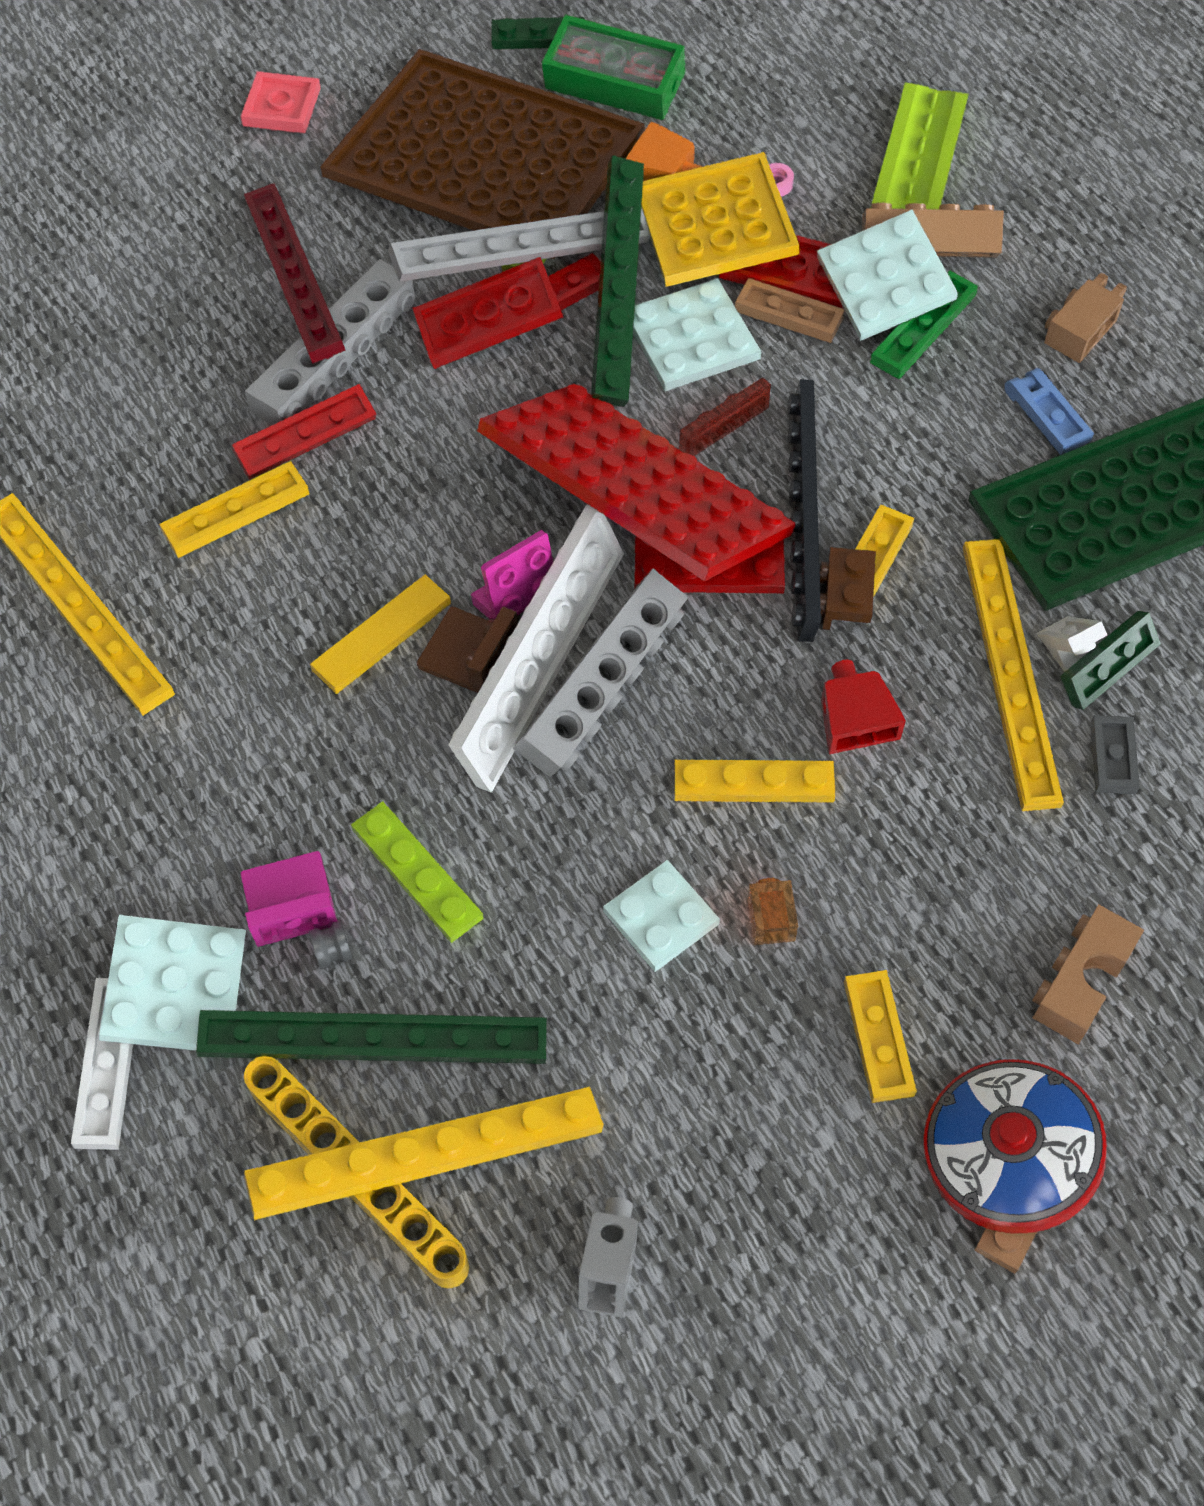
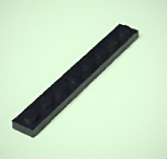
(803, 491)

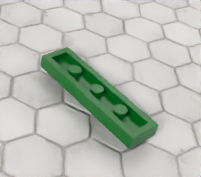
(916, 335)

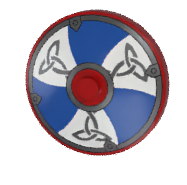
(1015, 1146)

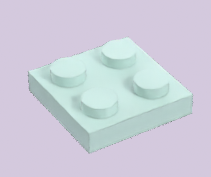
(661, 915)

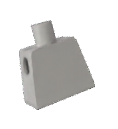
(608, 1259)

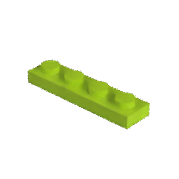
(417, 872)

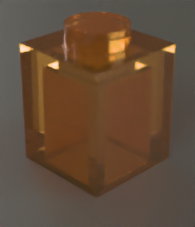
(772, 911)

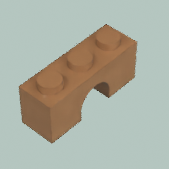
(1069, 1001)

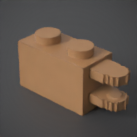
(1084, 318)

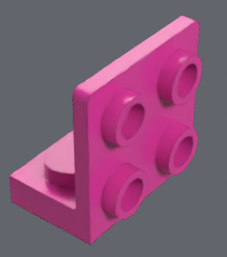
(514, 576)
(287, 898)

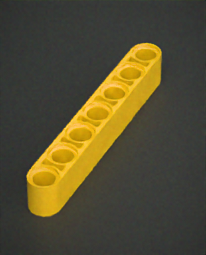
(393, 1220)

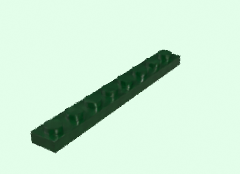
(617, 282)
(371, 1037)

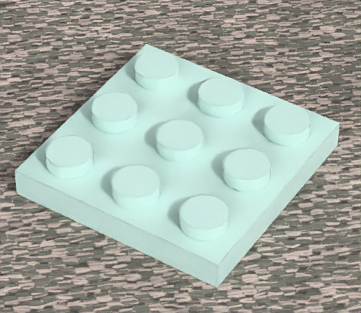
(887, 275)
(693, 334)
(165, 977)

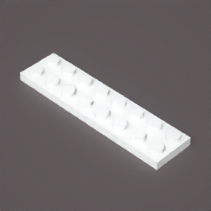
(536, 649)

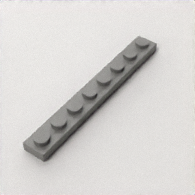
(501, 246)

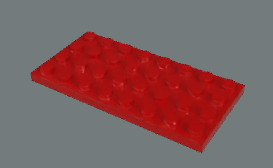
(638, 480)

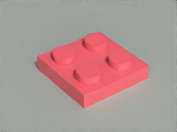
(280, 102)

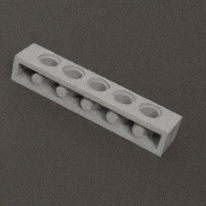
(359, 318)
(541, 741)

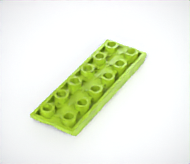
(920, 147)

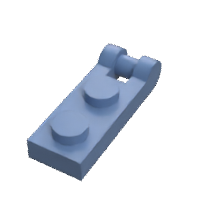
(1049, 411)

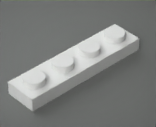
(101, 1084)

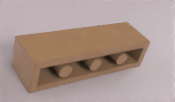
(948, 228)

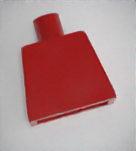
(858, 709)

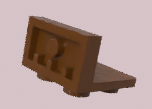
(467, 646)

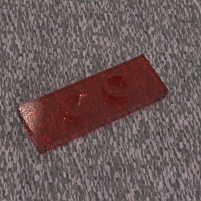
(725, 418)

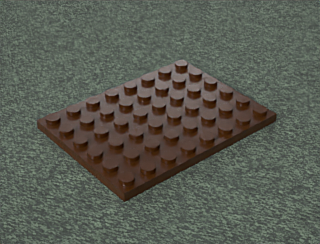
(480, 147)

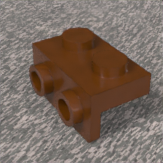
(848, 586)

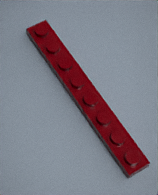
(294, 274)

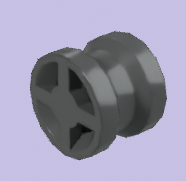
(330, 945)

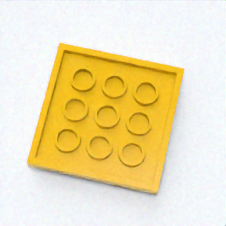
(717, 219)

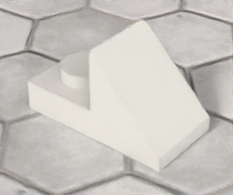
(1071, 639)

